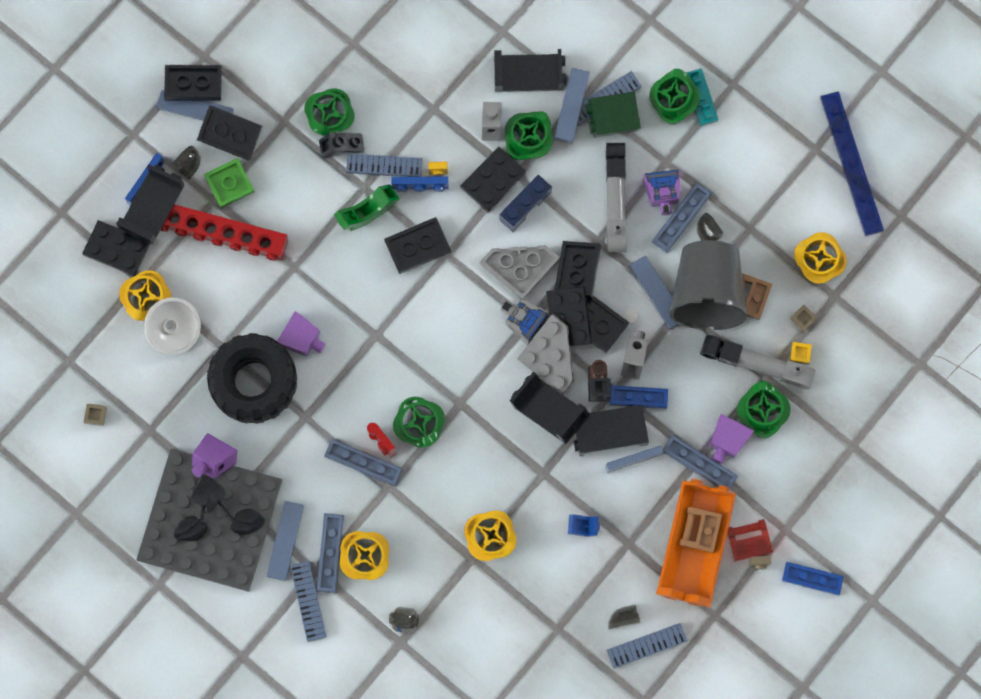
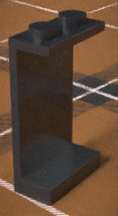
(529, 72)
(152, 204)
(549, 408)
(612, 430)

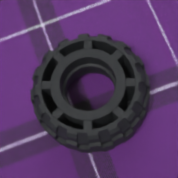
(239, 353)

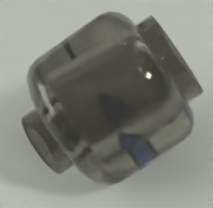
(404, 619)

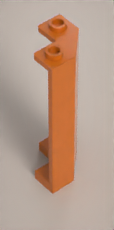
(689, 572)

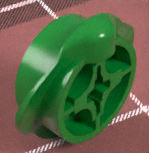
(659, 91)
(313, 103)
(528, 146)
(764, 428)
(426, 440)

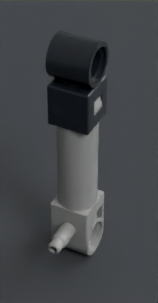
(616, 197)
(735, 354)

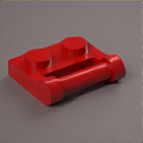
(384, 443)

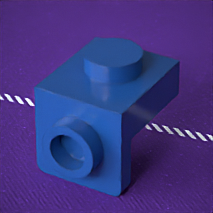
(583, 525)

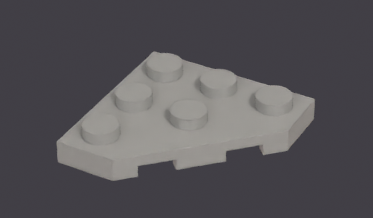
(520, 267)
(550, 355)

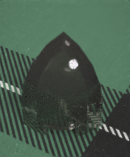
(187, 162)
(708, 228)
(624, 617)

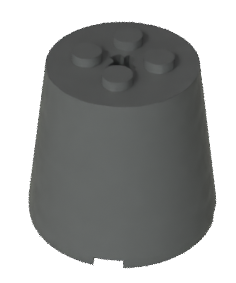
(709, 287)

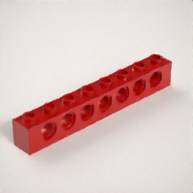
(223, 225)

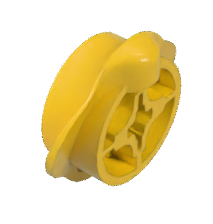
(822, 239)
(127, 290)
(379, 542)
(479, 551)

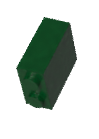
(613, 114)

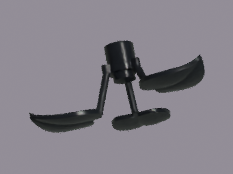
(209, 494)

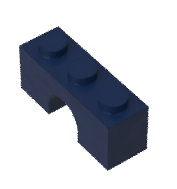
(526, 200)

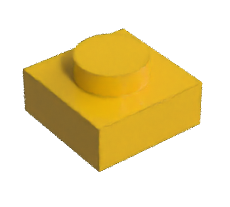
(437, 169)
(800, 353)

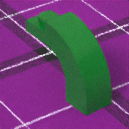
(368, 210)

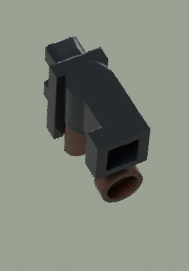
(598, 384)

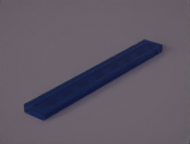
(851, 164)

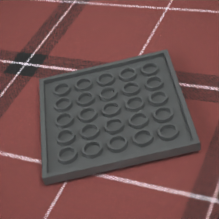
(220, 553)

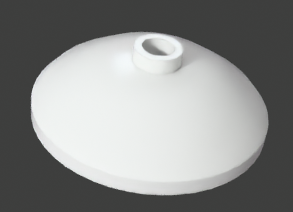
(183, 330)

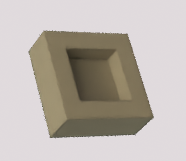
(803, 318)
(95, 414)
(760, 562)

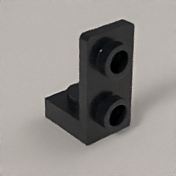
(340, 142)

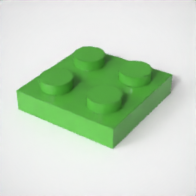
(229, 183)

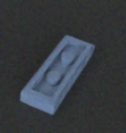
(634, 459)

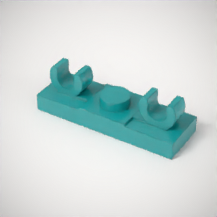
(705, 111)

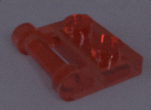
(751, 546)

